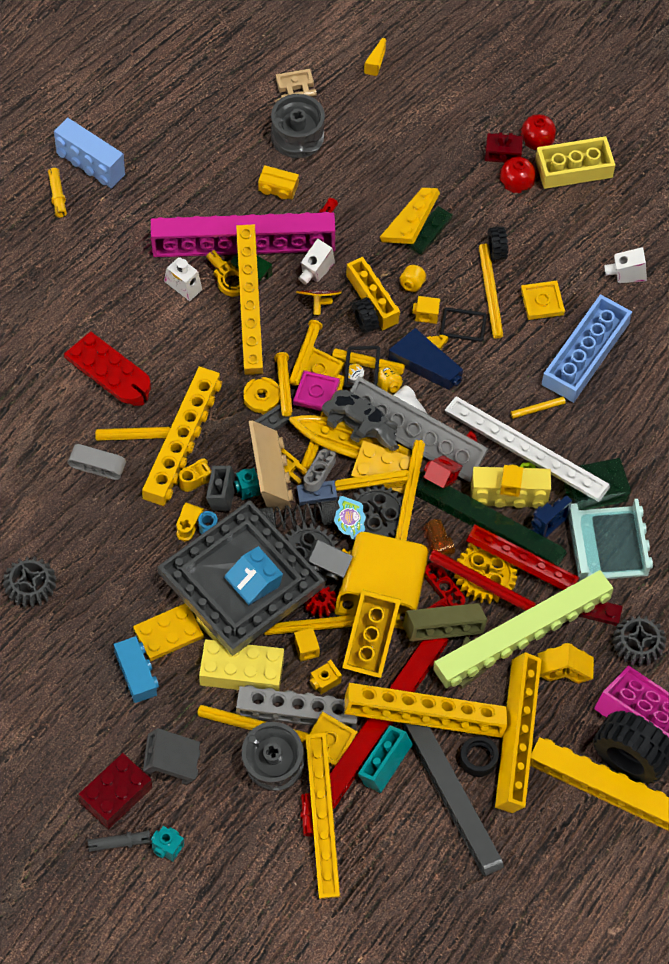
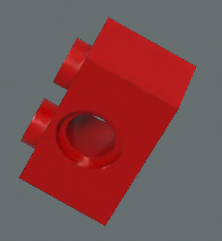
(442, 471)

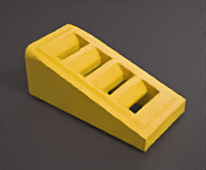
(375, 59)

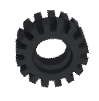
(498, 243)
(365, 315)

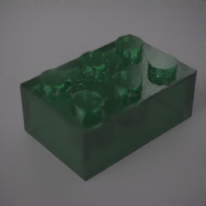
(610, 472)

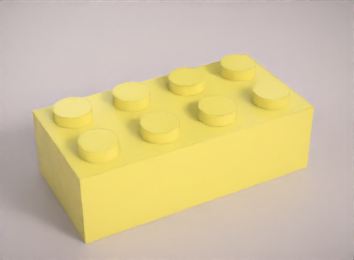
(575, 162)
(533, 493)
(250, 666)

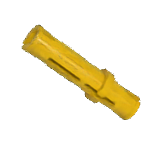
(57, 193)

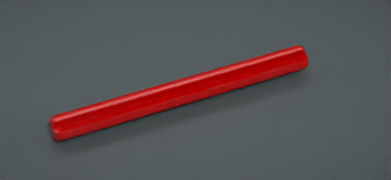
(481, 580)

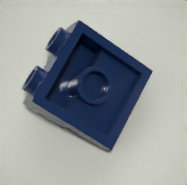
(550, 517)

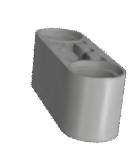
(97, 461)

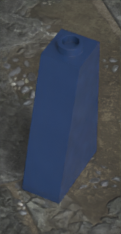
(426, 360)

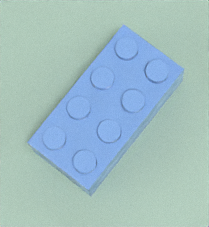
(89, 153)

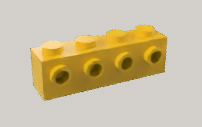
(369, 286)

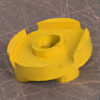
(258, 404)

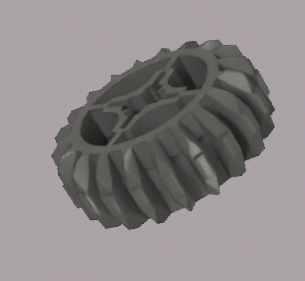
(40, 573)
(653, 637)

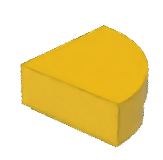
(439, 340)

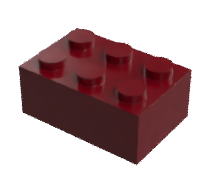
(115, 791)

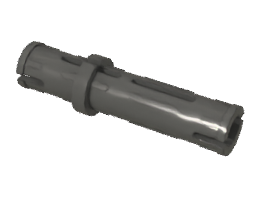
(119, 841)

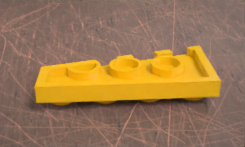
(412, 218)

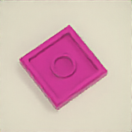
(315, 390)

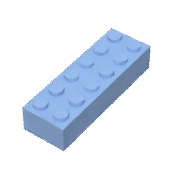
(586, 348)

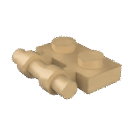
(296, 80)

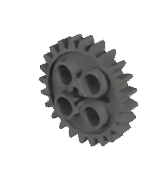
(391, 506)
(298, 534)

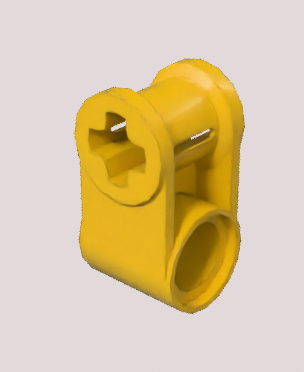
(197, 472)
(188, 522)

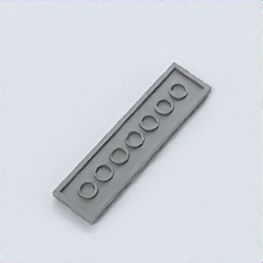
(418, 425)

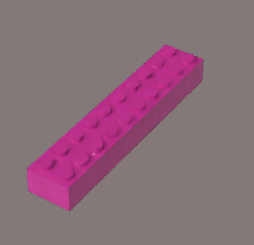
(273, 233)

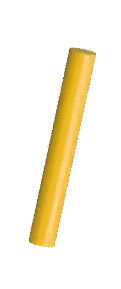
(537, 407)

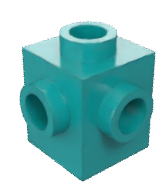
(247, 483)
(167, 843)

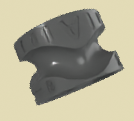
(297, 125)
(268, 741)

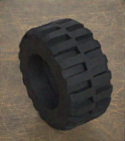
(633, 747)

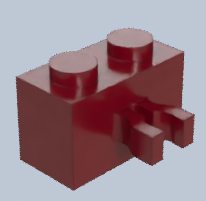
(502, 147)

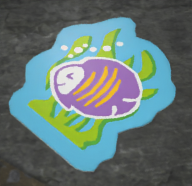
(350, 517)

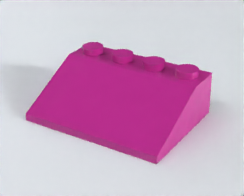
(637, 695)

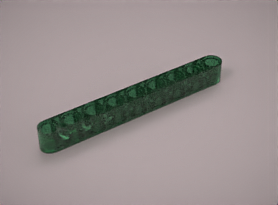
(476, 513)

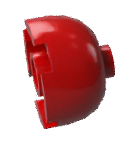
(538, 131)
(517, 174)

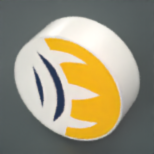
(355, 371)

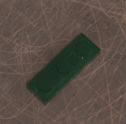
(431, 229)

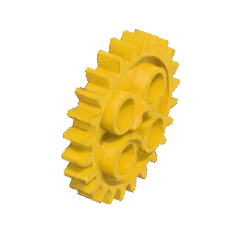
(503, 574)

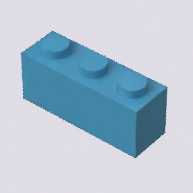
(136, 669)

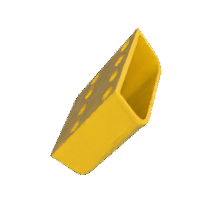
(386, 568)

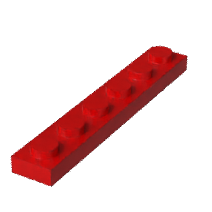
(521, 558)

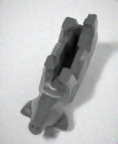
(362, 417)

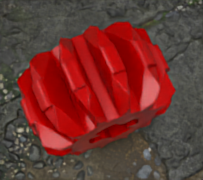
(322, 602)

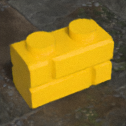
(278, 182)

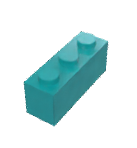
(385, 758)

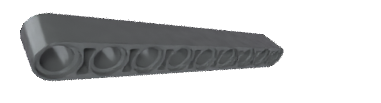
(455, 799)

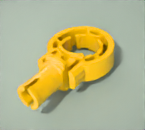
(222, 266)

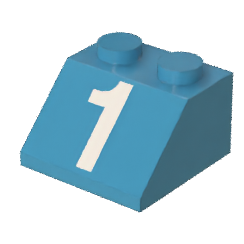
(254, 576)

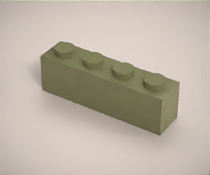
(444, 622)

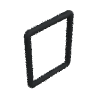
(466, 312)
(346, 385)

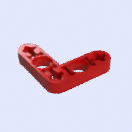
(446, 598)

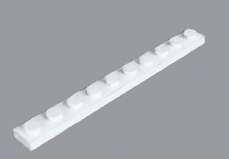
(527, 448)

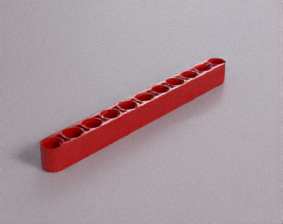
(373, 730)

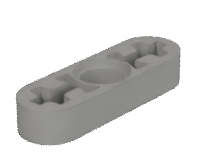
(309, 483)

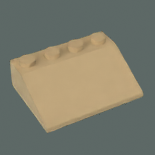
(270, 466)

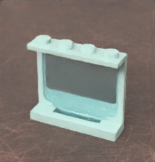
(610, 541)

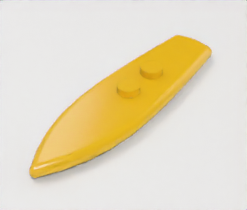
(336, 439)

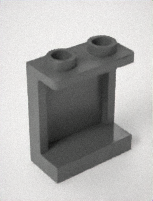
(172, 755)

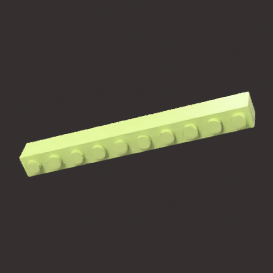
(523, 629)

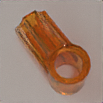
(439, 537)

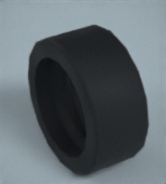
(479, 741)

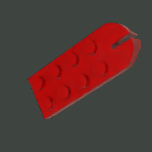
(110, 369)

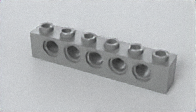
(286, 712)

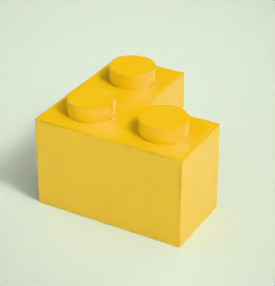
(566, 662)

